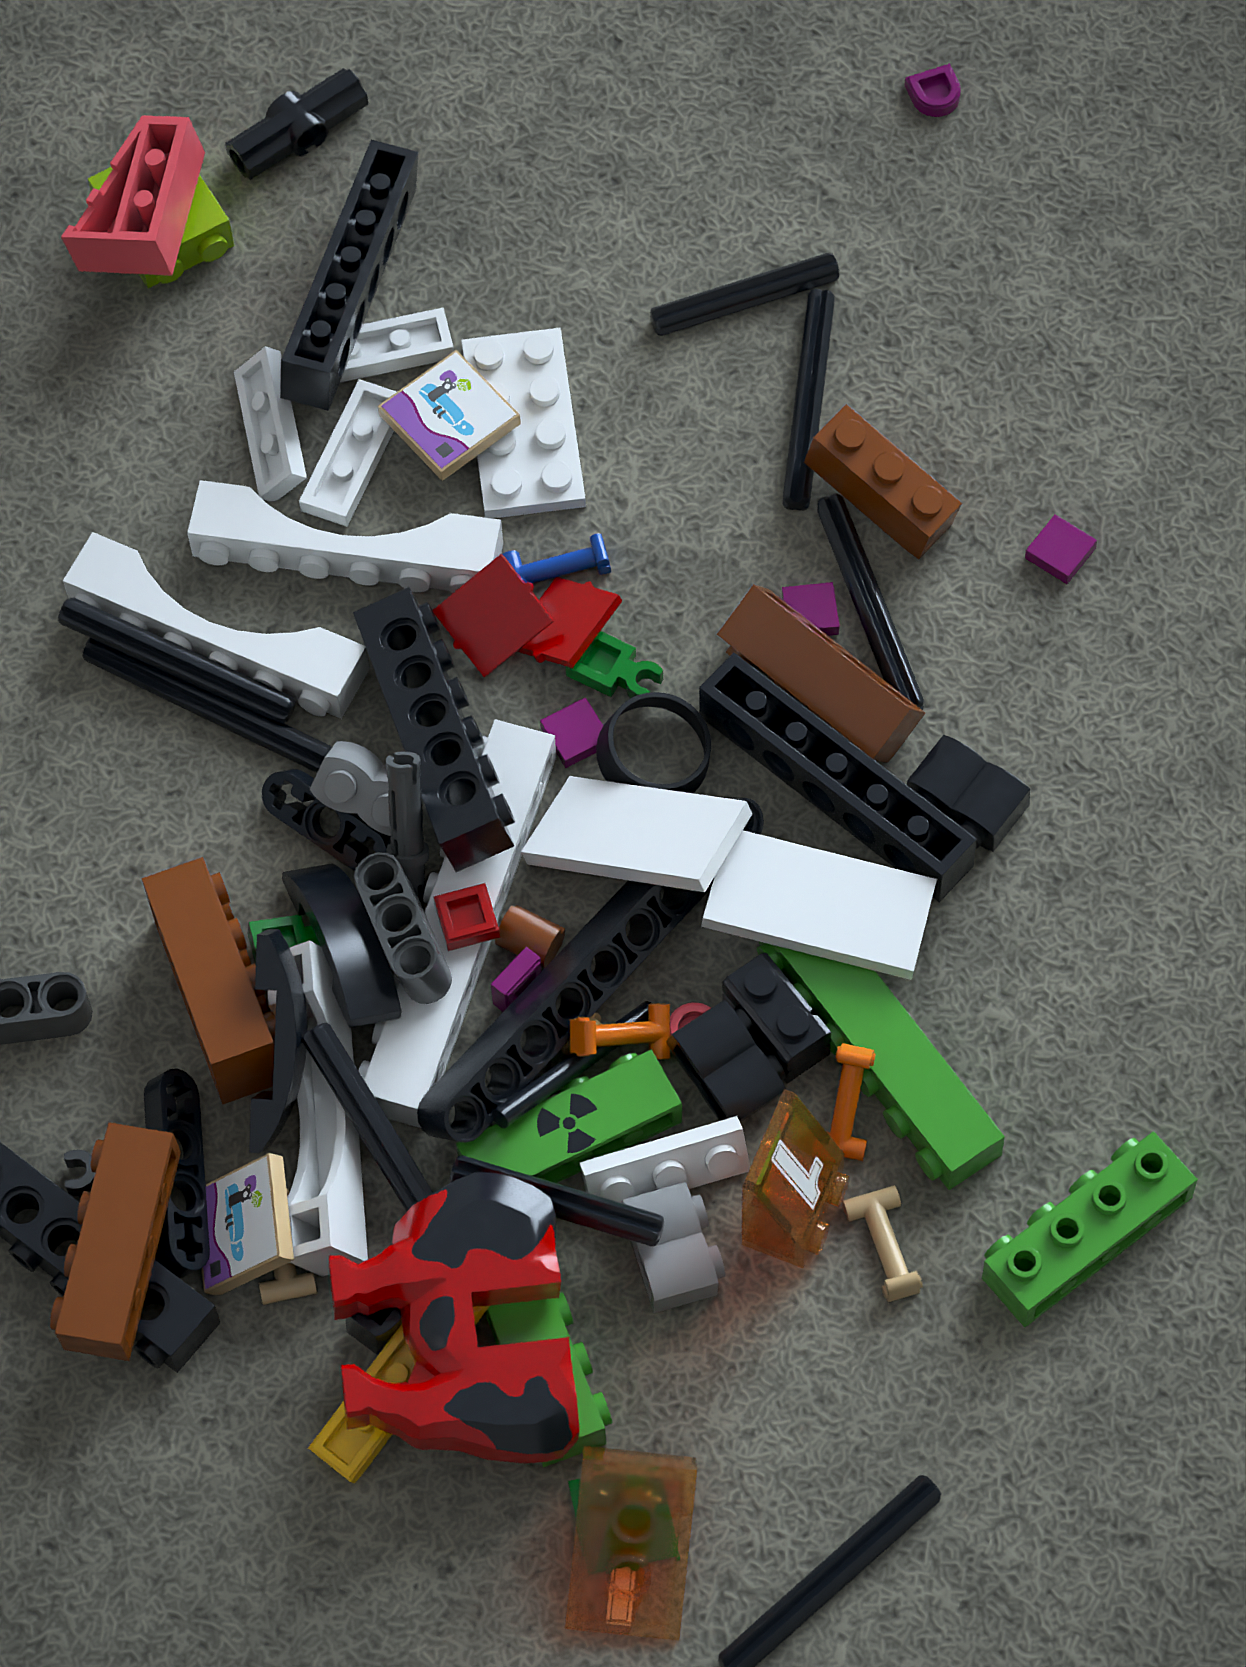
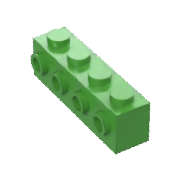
(1088, 1227)

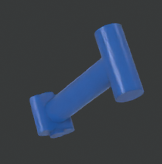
(563, 564)

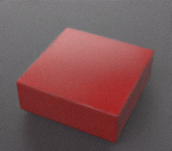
(466, 917)

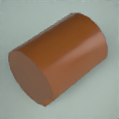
(525, 929)

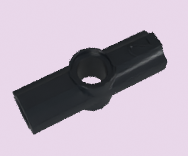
(296, 123)

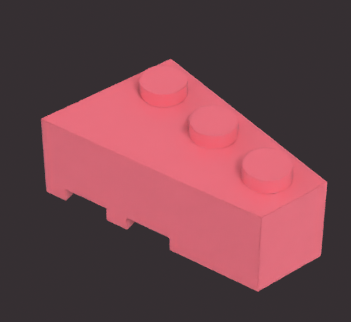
(143, 204)

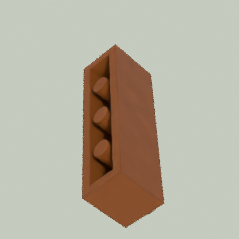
(820, 674)
(116, 1241)

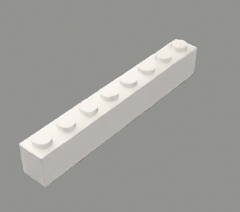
(418, 1046)

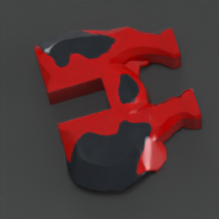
(456, 1250)

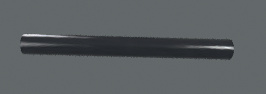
(558, 1077)

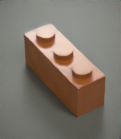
(882, 482)

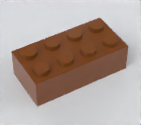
(214, 977)

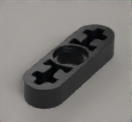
(306, 819)

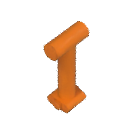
(587, 1035)
(854, 1061)

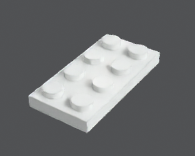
(539, 460)

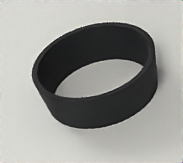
(615, 771)

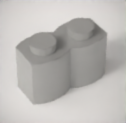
(354, 782)
(681, 1264)

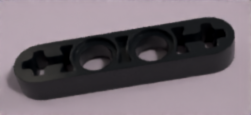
(190, 1173)

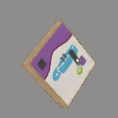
(449, 415)
(247, 1224)

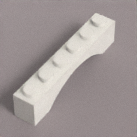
(241, 527)
(308, 664)
(327, 1186)

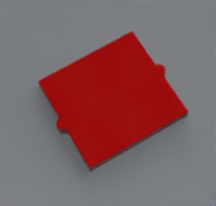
(493, 615)
(578, 615)

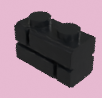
(779, 1015)

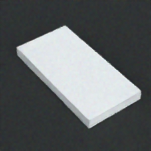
(637, 833)
(820, 904)

